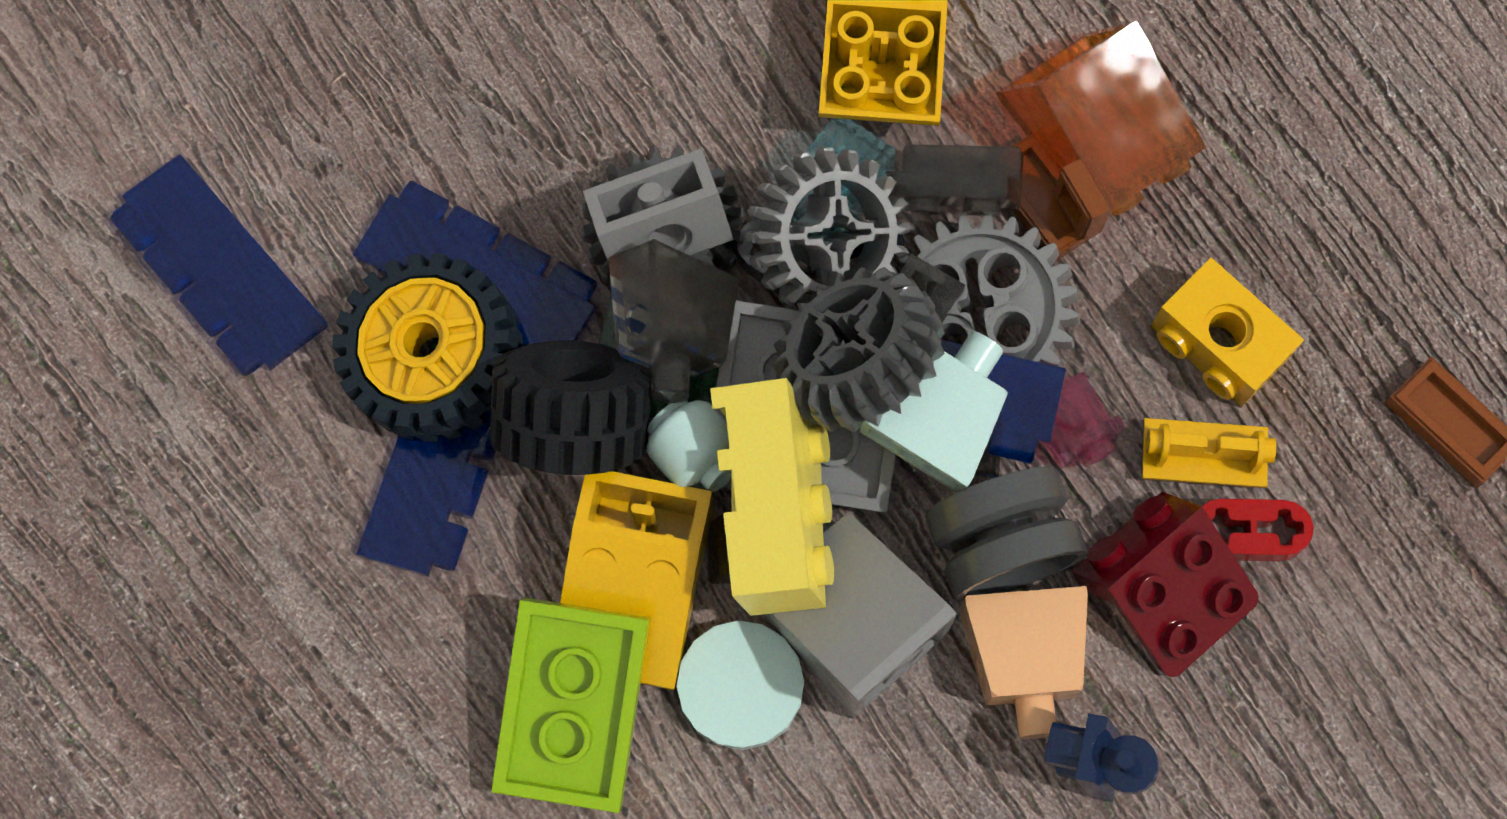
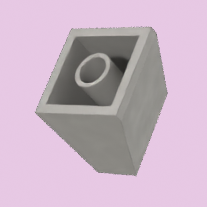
(874, 619)

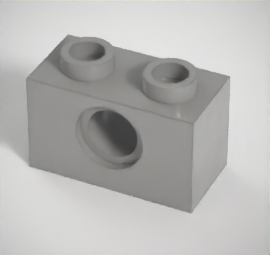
(663, 203)

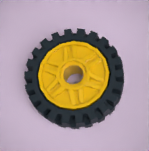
(393, 322)

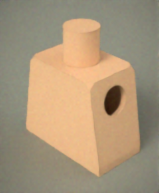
(1028, 650)

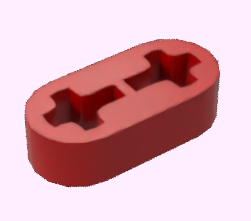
(1262, 514)

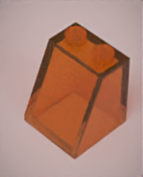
(1111, 109)

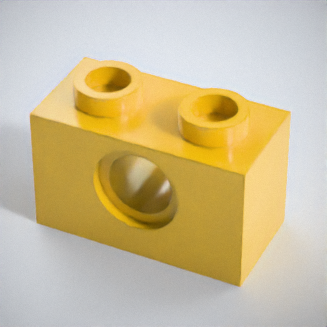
(1219, 300)

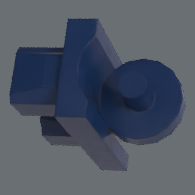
(1102, 758)

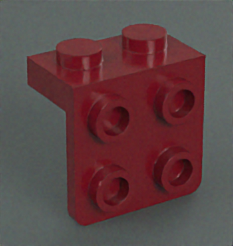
(1170, 580)

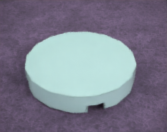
(740, 685)

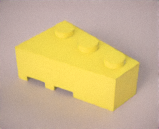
(775, 499)

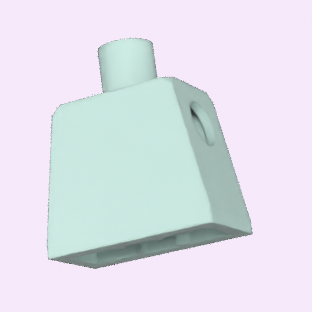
(952, 420)

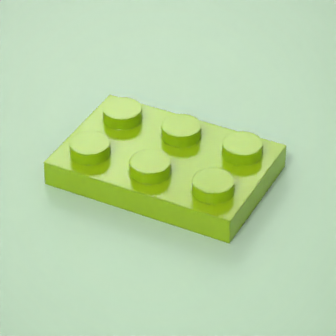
(570, 704)

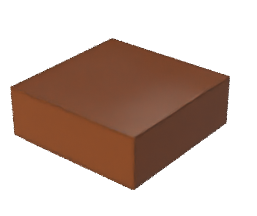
(1081, 199)

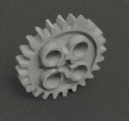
(1032, 300)

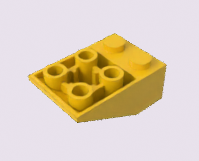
(884, 60)
(640, 554)

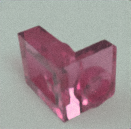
(1083, 425)

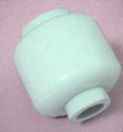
(686, 444)

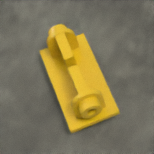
(1206, 453)

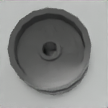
(1006, 532)

